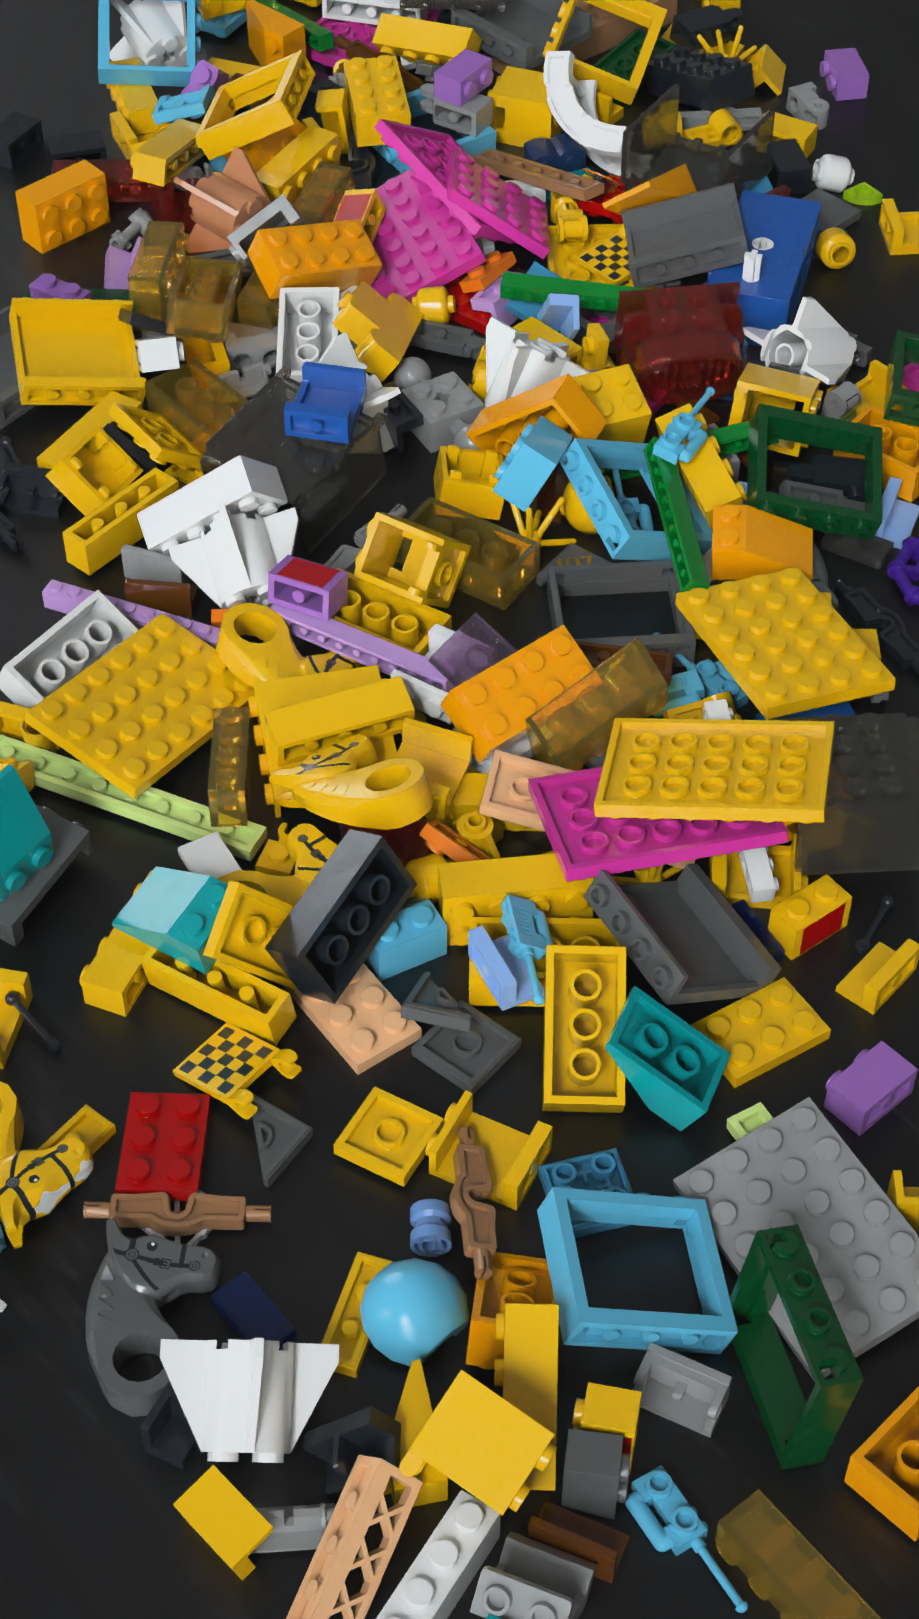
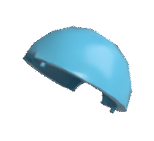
(413, 1309)

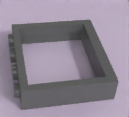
(620, 579)

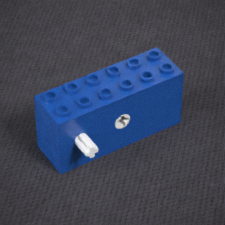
(781, 249)

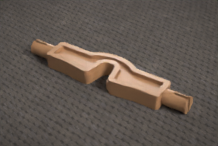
(201, 1212)
(475, 1218)

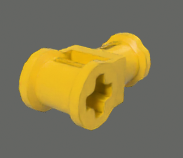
(571, 221)

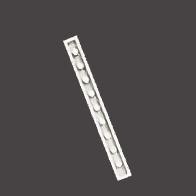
(754, 862)

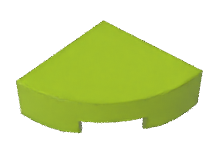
(862, 195)

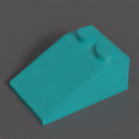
(23, 834)
(174, 914)
(666, 1060)

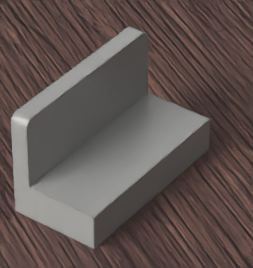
(150, 565)

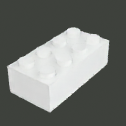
(305, 326)
(240, 483)

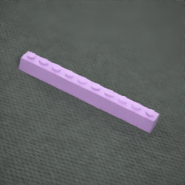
(66, 597)
(361, 647)

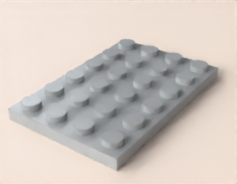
(808, 1176)

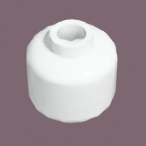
(832, 173)

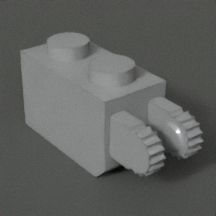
(468, 119)

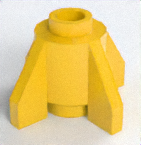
(480, 832)

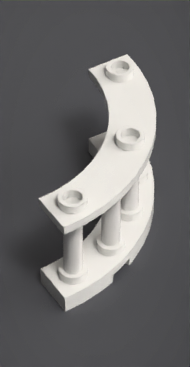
(575, 111)

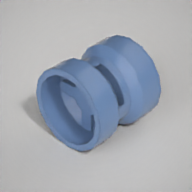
(430, 1226)

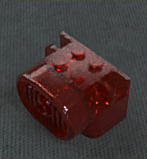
(681, 340)

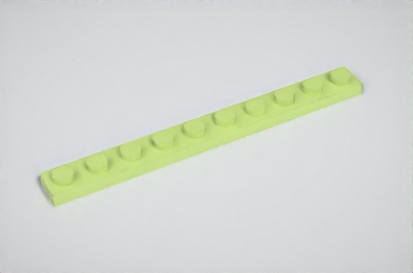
(151, 807)

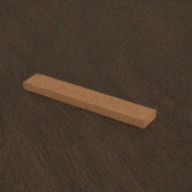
(540, 175)

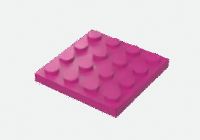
(498, 203)

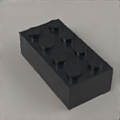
(703, 77)
(341, 916)

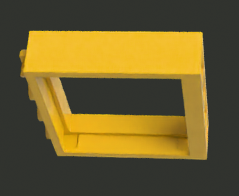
(637, 11)
(285, 78)

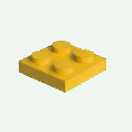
(388, 1136)

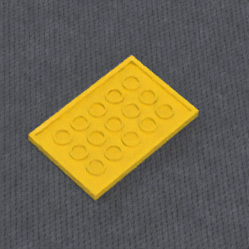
(784, 643)
(141, 705)
(717, 770)

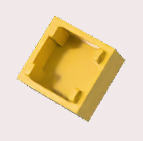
(94, 471)
(467, 480)

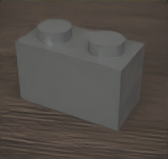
(594, 1473)

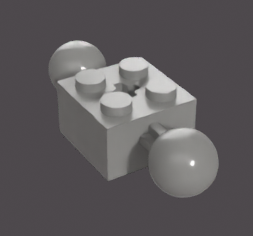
(444, 401)

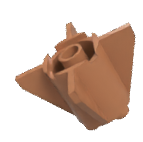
(223, 203)

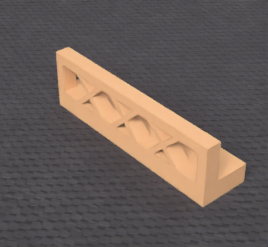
(345, 1539)

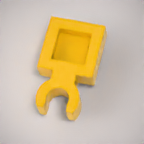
(275, 856)

